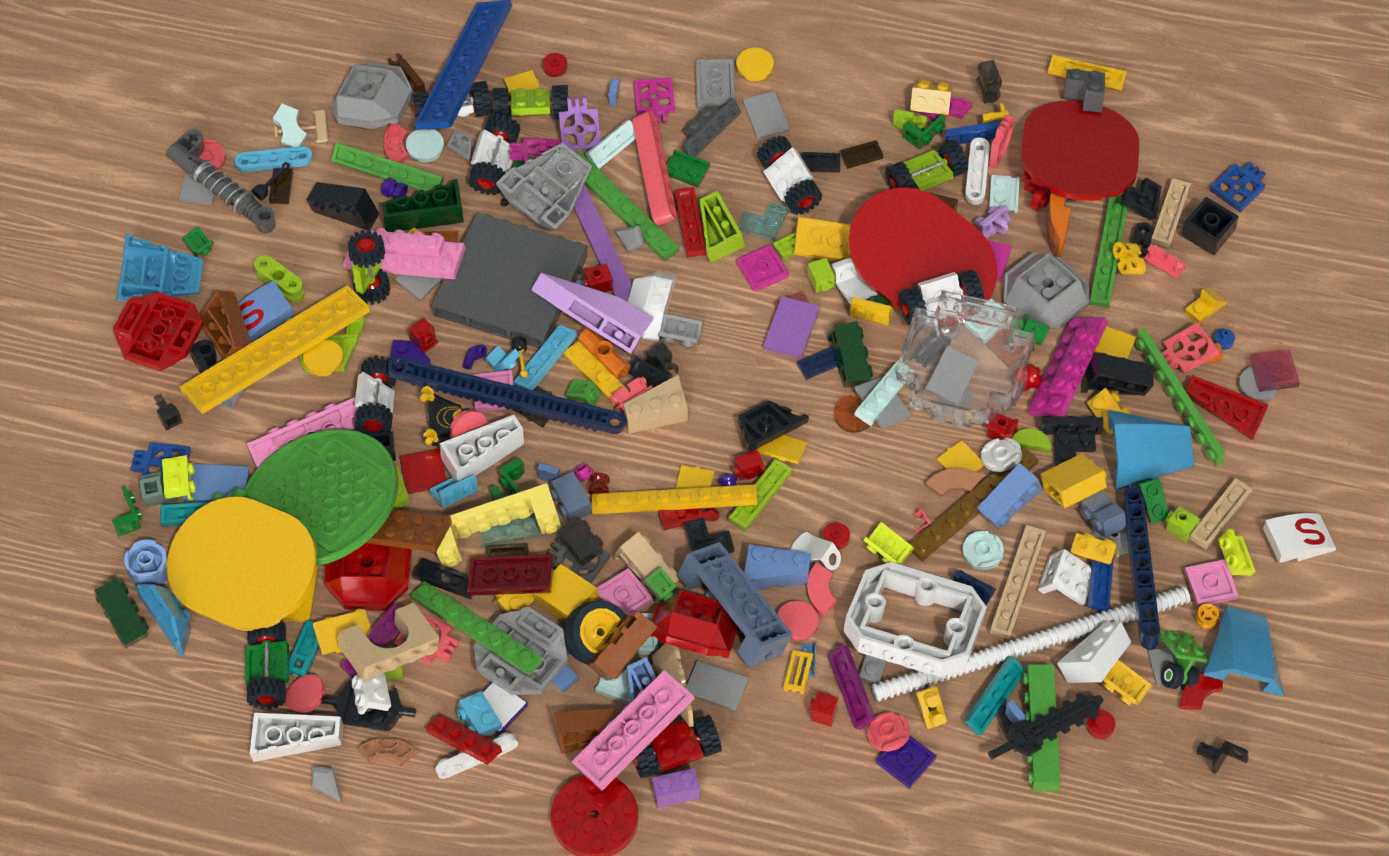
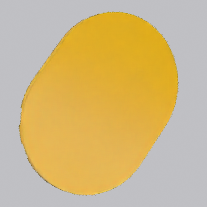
(242, 563)

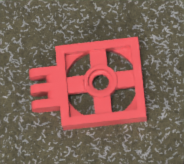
(1001, 141)
(1175, 359)
(444, 642)

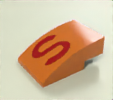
(1057, 224)

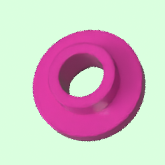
(583, 472)

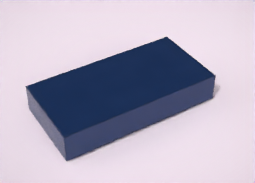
(818, 363)

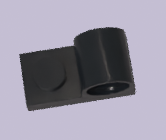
(200, 358)

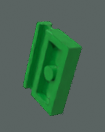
(687, 168)

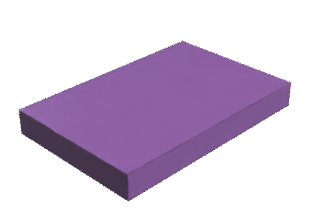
(791, 327)

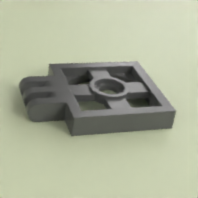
(562, 553)

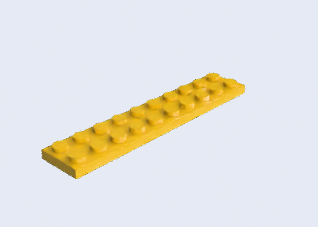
(274, 349)

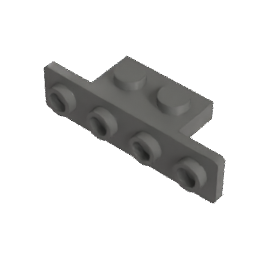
(708, 126)

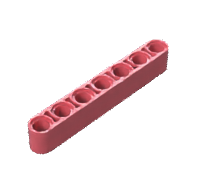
(654, 168)

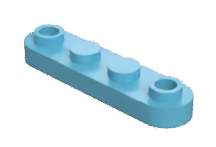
(273, 158)

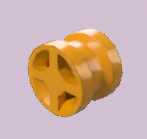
(1207, 611)

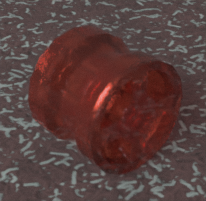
(598, 483)

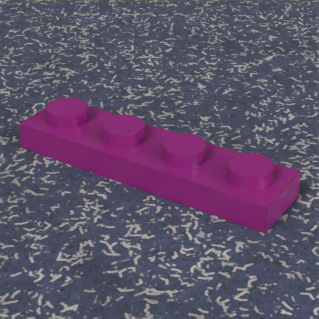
(379, 635)
(851, 687)

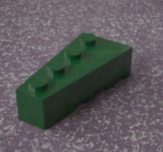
(424, 209)

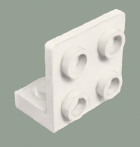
(849, 281)
(1066, 575)

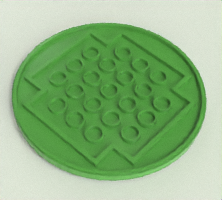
(332, 483)

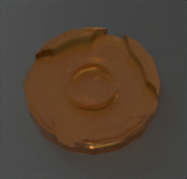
(845, 417)

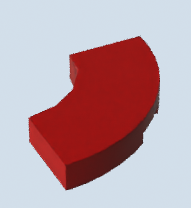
(1195, 695)

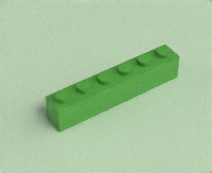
(1040, 698)

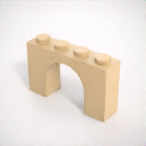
(372, 660)

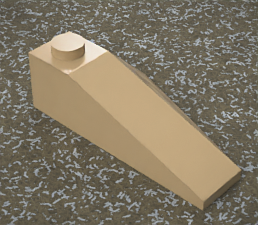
(668, 659)

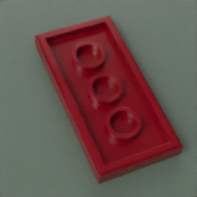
(510, 574)

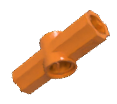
(611, 361)

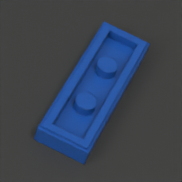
(968, 133)
(1100, 586)

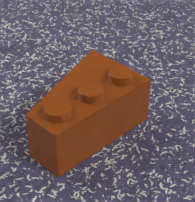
(225, 323)
(621, 645)
(578, 728)

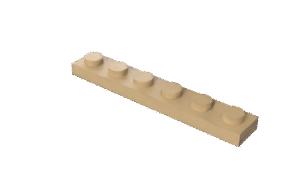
(1017, 582)

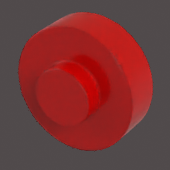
(555, 64)
(1040, 199)
(838, 534)
(1102, 726)

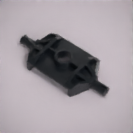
(377, 719)

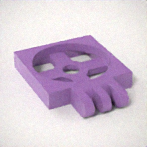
(577, 110)

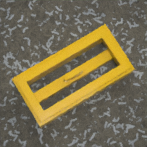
(794, 687)

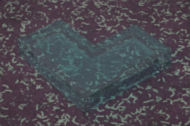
(767, 226)

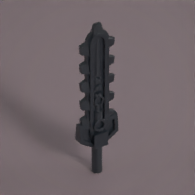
(1029, 737)

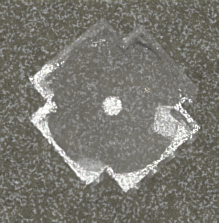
(977, 329)

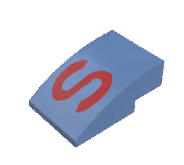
(264, 310)

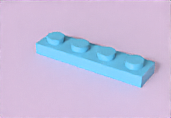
(546, 357)

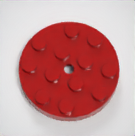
(589, 835)

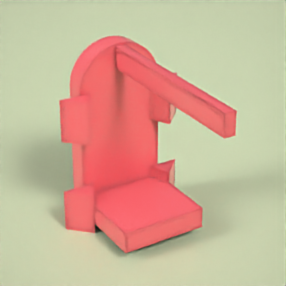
(921, 513)

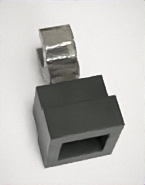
(662, 357)
(168, 414)

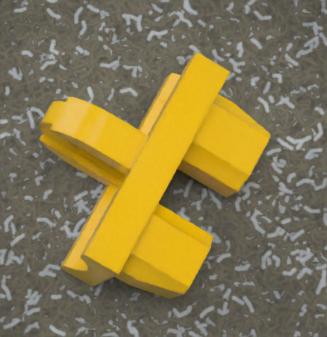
(931, 698)

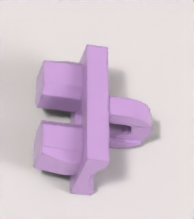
(999, 216)

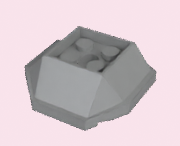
(372, 96)
(1058, 303)
(538, 635)

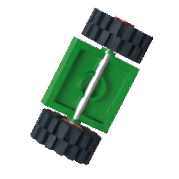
(267, 666)

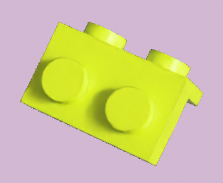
(178, 477)
(888, 544)
(1236, 554)

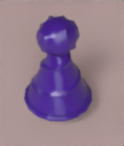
(728, 480)

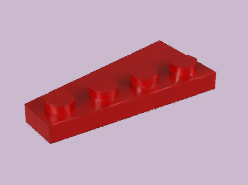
(1231, 407)

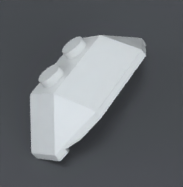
(653, 295)

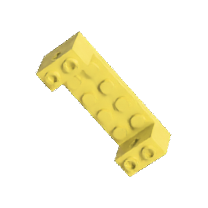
(499, 512)

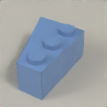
(776, 567)
(639, 677)

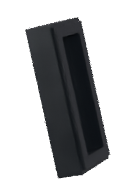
(822, 161)

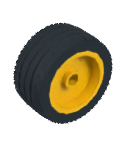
(589, 627)

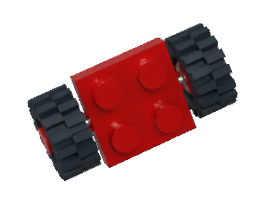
(679, 746)

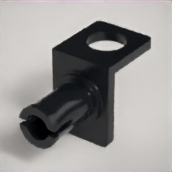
(1219, 755)

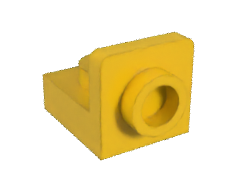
(997, 116)

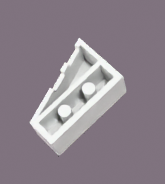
(1095, 654)

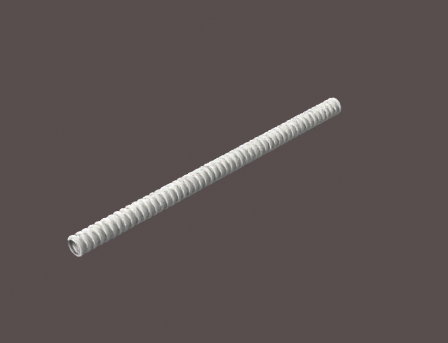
(1027, 644)

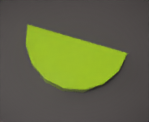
(1033, 440)

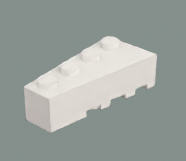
(481, 448)
(293, 734)

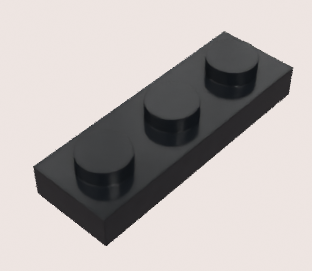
(1071, 423)
(442, 577)

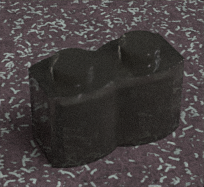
(989, 81)
(580, 541)

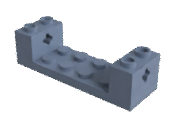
(758, 621)

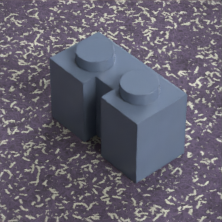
(570, 496)
(1103, 514)

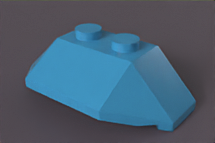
(167, 614)

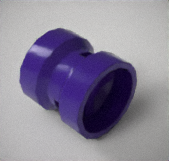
(394, 189)

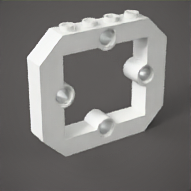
(926, 589)

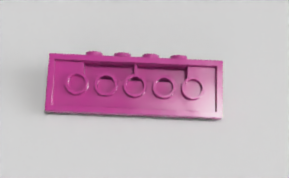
(1067, 366)

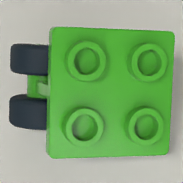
(1186, 651)

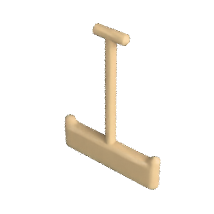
(321, 127)

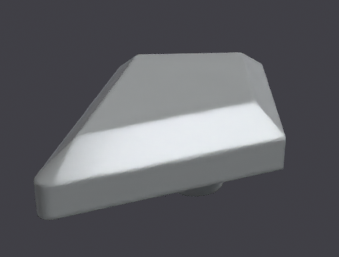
(461, 144)
(630, 237)
(325, 781)

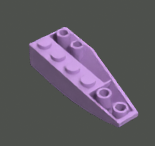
(597, 310)

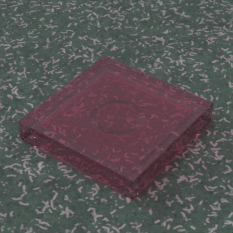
(1274, 370)

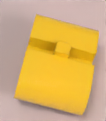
(1129, 261)

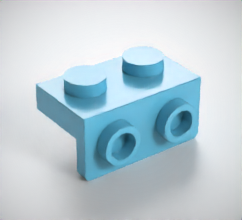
(451, 492)
(478, 714)

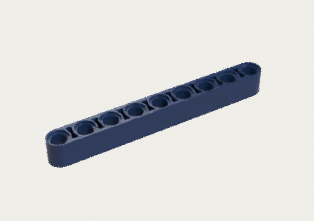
(1141, 568)

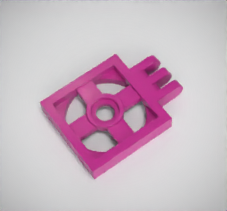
(659, 111)
(520, 151)

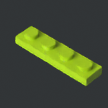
(767, 487)

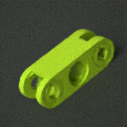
(288, 282)

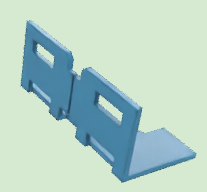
(810, 650)

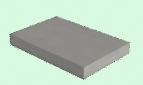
(714, 82)

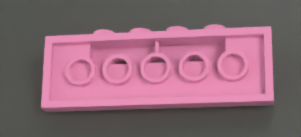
(418, 254)
(333, 417)
(633, 730)

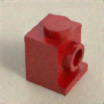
(423, 335)
(1002, 427)
(748, 466)

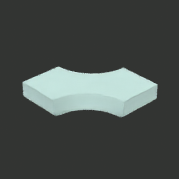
(287, 119)

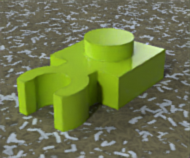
(902, 117)

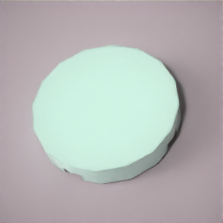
(425, 145)
(983, 550)

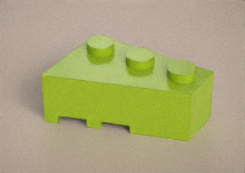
(720, 229)

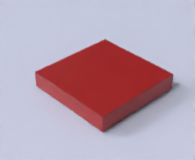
(422, 470)

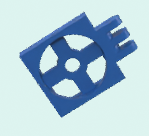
(1247, 176)
(144, 459)

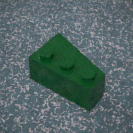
(851, 354)
(121, 612)

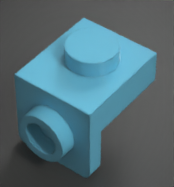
(500, 360)

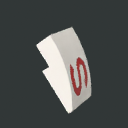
(1298, 536)

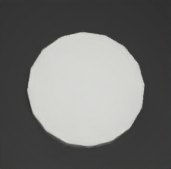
(1001, 454)

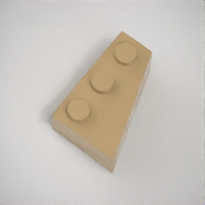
(657, 407)

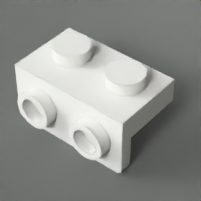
(371, 693)

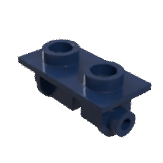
(983, 590)

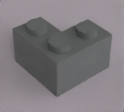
(1087, 87)

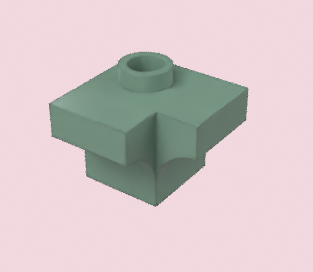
(153, 489)

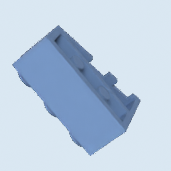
(1010, 496)

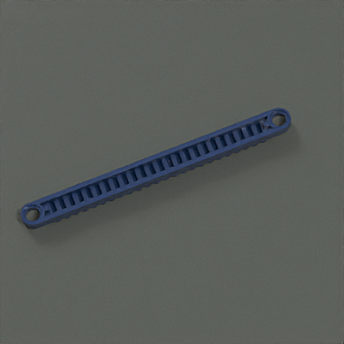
(506, 395)

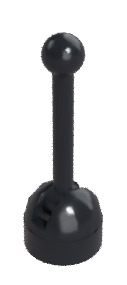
(261, 191)

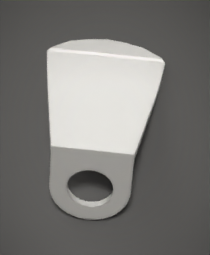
(819, 549)

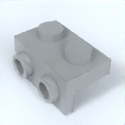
(681, 330)

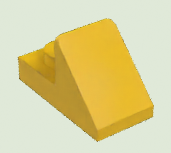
(1205, 306)

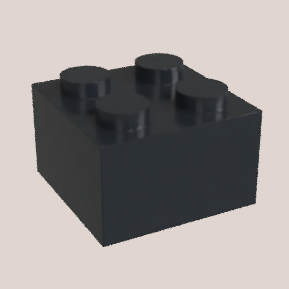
(1210, 225)

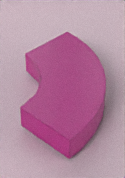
(958, 109)

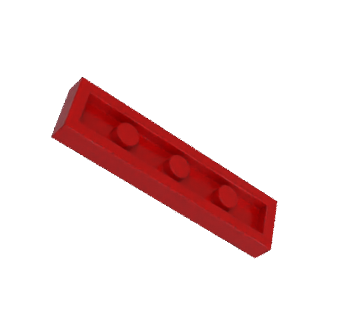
(690, 222)
(463, 739)

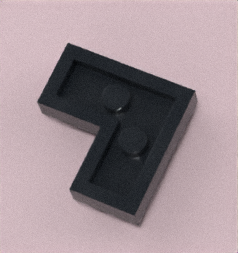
(1143, 201)
(1069, 442)
(699, 537)

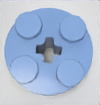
(146, 563)

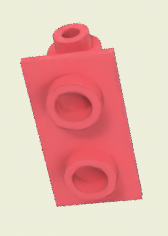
(1165, 261)
(636, 388)

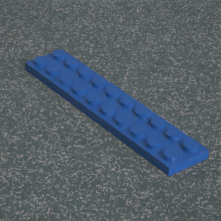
(463, 65)

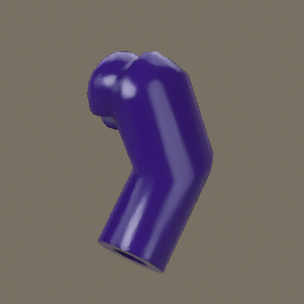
(474, 354)

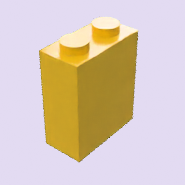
(1073, 480)
(566, 593)

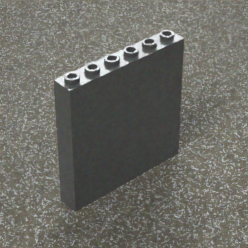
(497, 280)

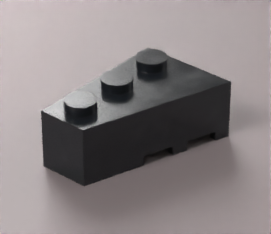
(344, 204)
(1117, 375)

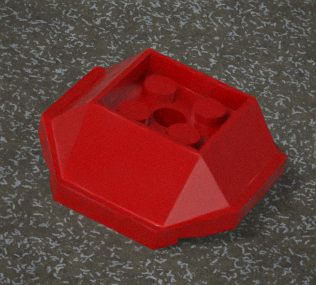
(147, 317)
(372, 586)
(695, 624)

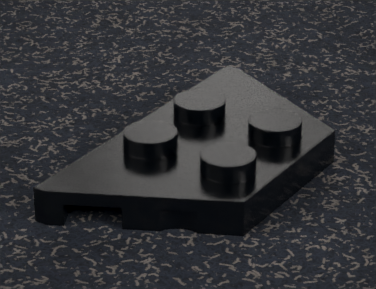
(767, 423)

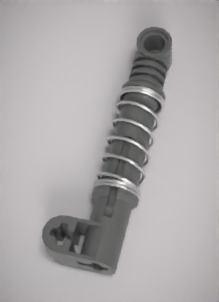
(186, 154)

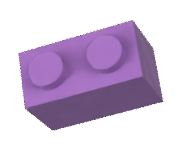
(676, 788)

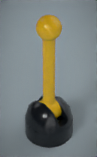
(520, 345)

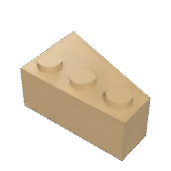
(642, 559)

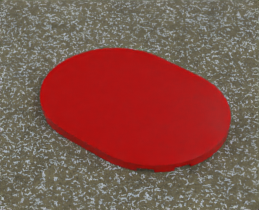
(1080, 151)
(912, 238)

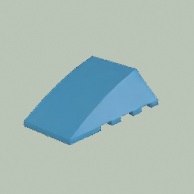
(157, 269)
(1148, 448)
(1245, 650)

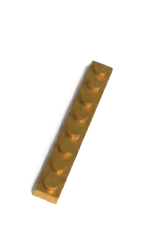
(963, 511)

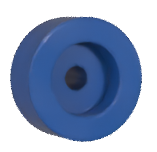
(1224, 338)

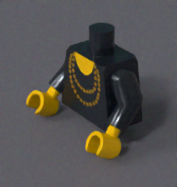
(440, 416)

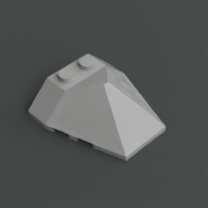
(546, 186)

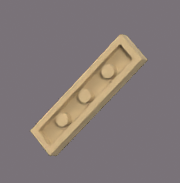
(1170, 213)
(1220, 514)

